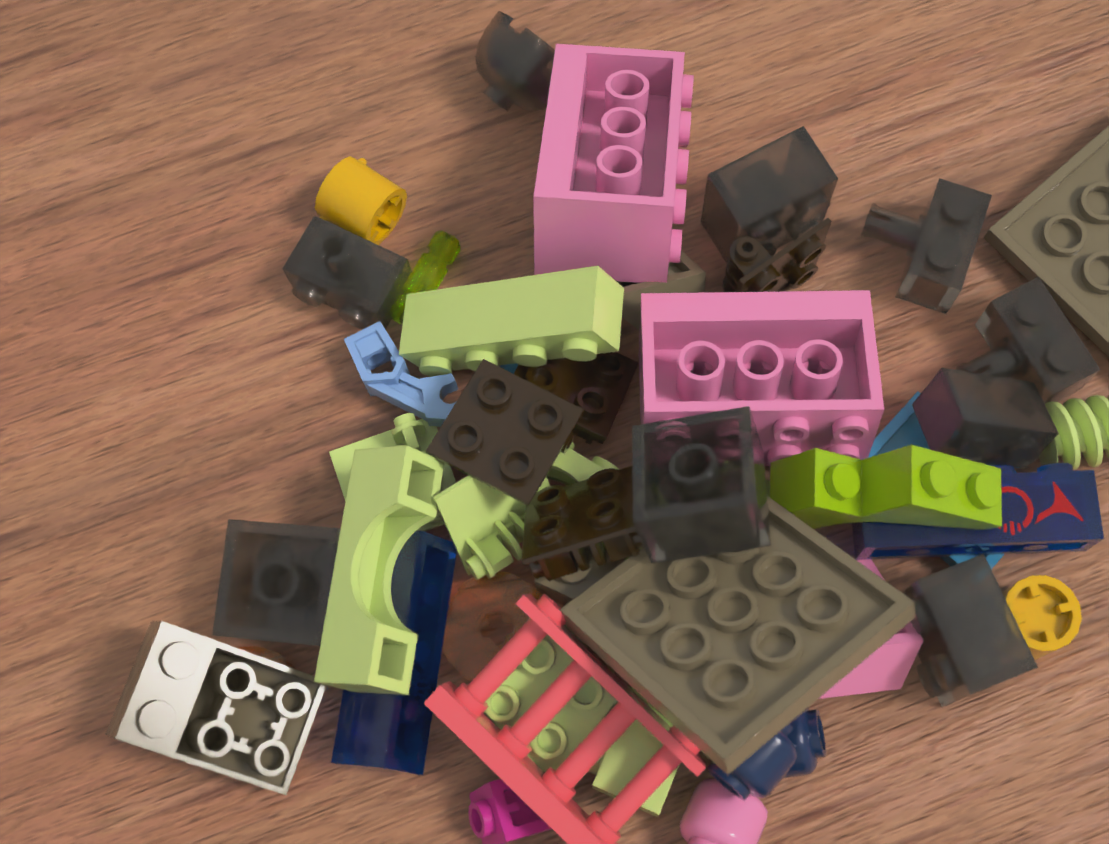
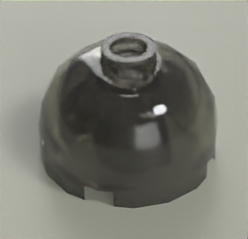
(514, 65)

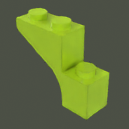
(892, 487)

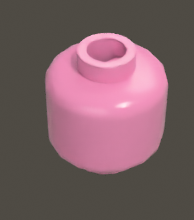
(721, 817)

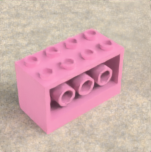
(613, 162)
(789, 355)

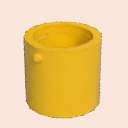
(360, 200)
(1044, 613)

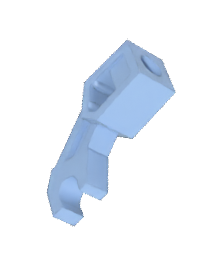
(418, 396)

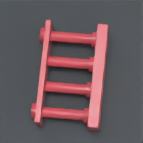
(507, 748)

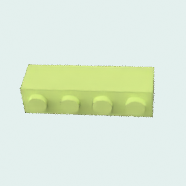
(513, 321)

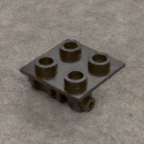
(755, 270)
(591, 385)
(505, 432)
(580, 516)

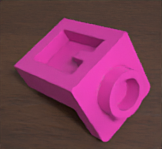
(501, 815)

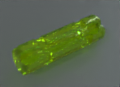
(428, 270)

